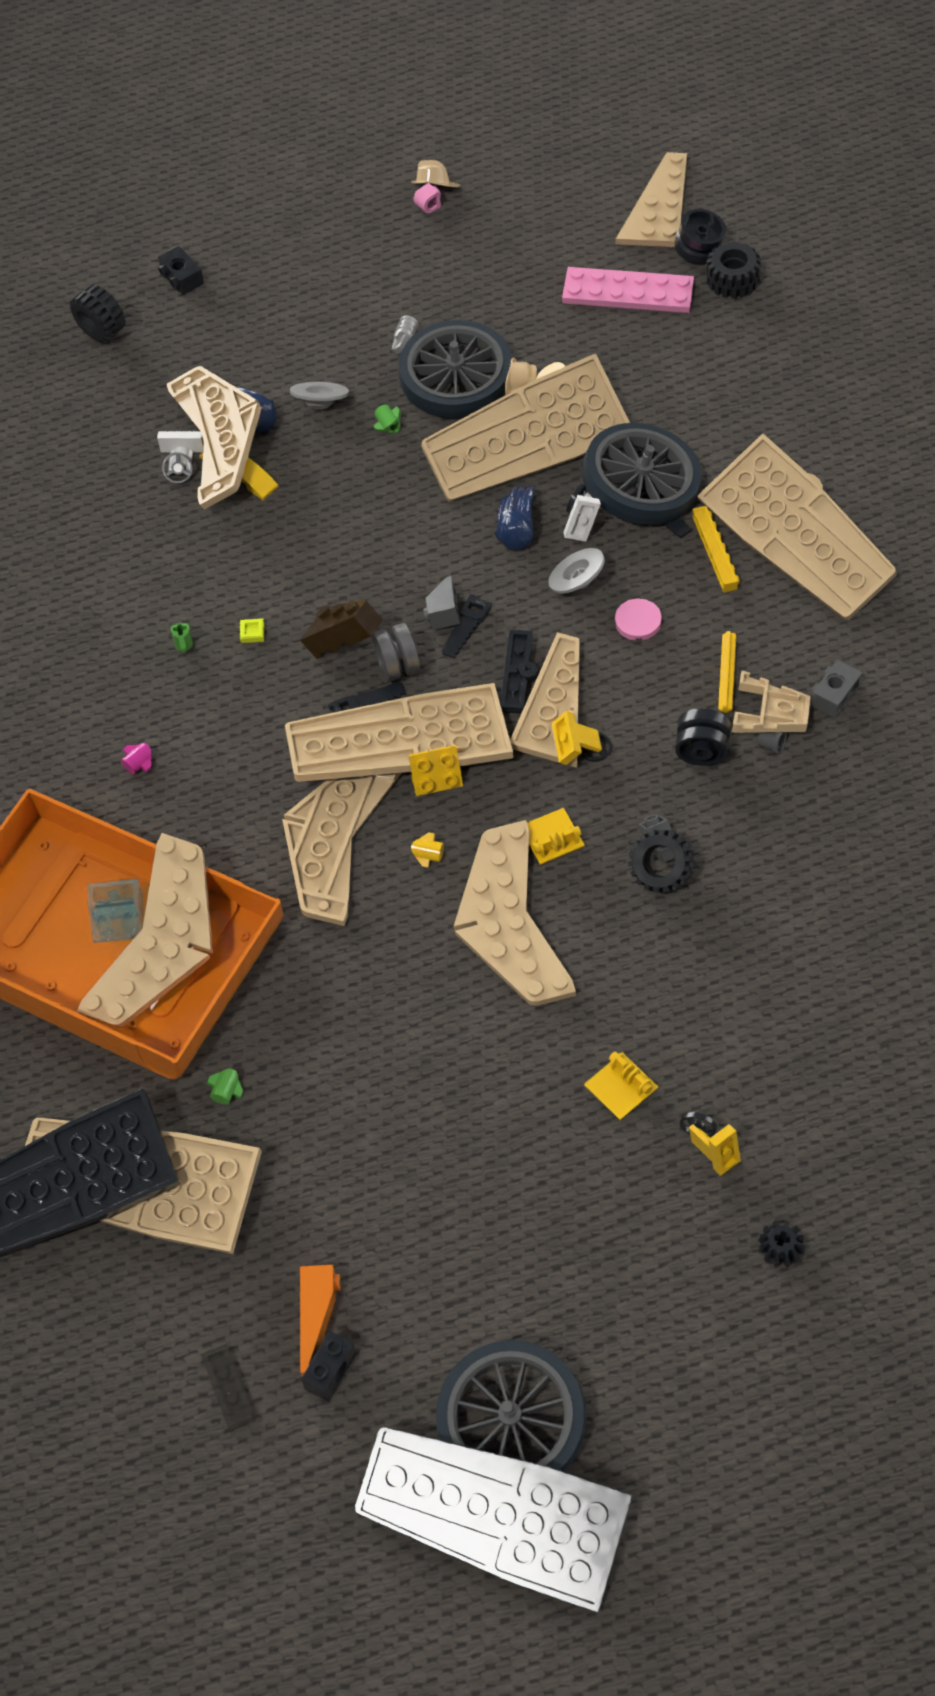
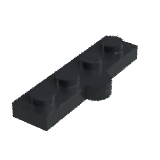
(517, 671)

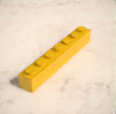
(715, 549)

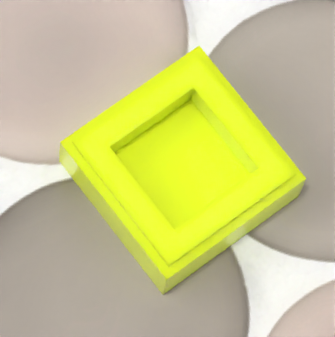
(252, 630)

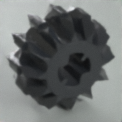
(785, 1253)

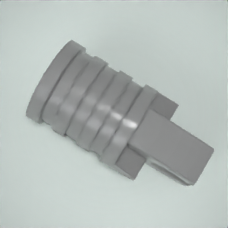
(405, 330)

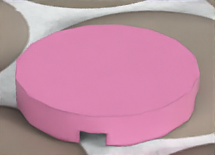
(638, 619)

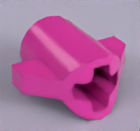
(137, 757)

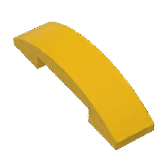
(256, 479)

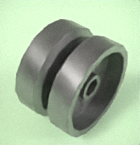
(396, 652)

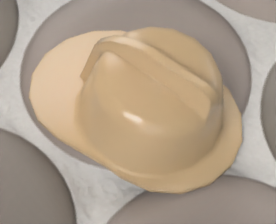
(433, 172)
(519, 375)

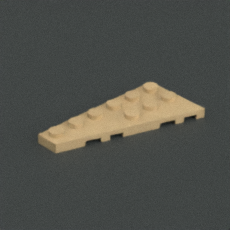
(659, 208)
(551, 696)

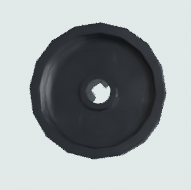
(698, 235)
(703, 737)

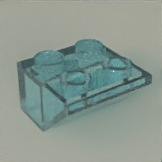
(115, 910)

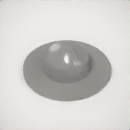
(319, 394)
(576, 570)

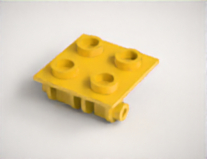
(435, 770)
(553, 836)
(620, 1085)

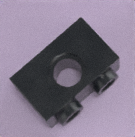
(180, 270)
(328, 1366)

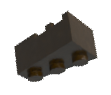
(340, 625)

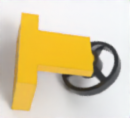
(574, 737)
(720, 1148)

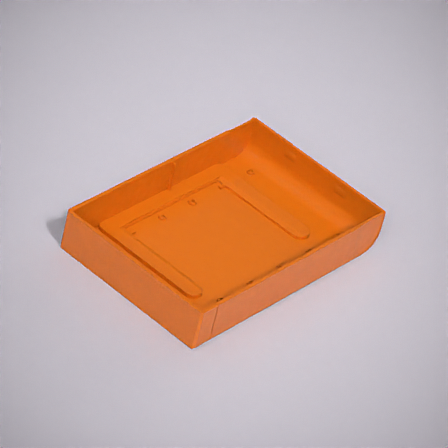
(49, 947)

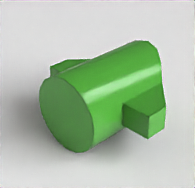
(387, 419)
(182, 637)
(225, 1085)

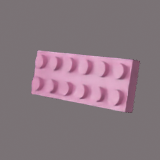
(628, 289)

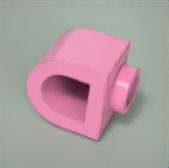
(428, 198)

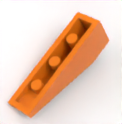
(317, 1301)

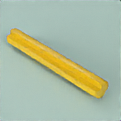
(727, 672)

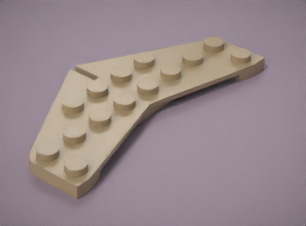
(227, 426)
(321, 837)
(496, 922)
(162, 950)

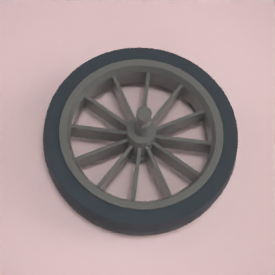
(454, 367)
(641, 473)
(510, 1414)

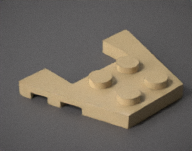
(780, 708)

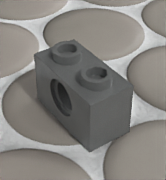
(836, 688)

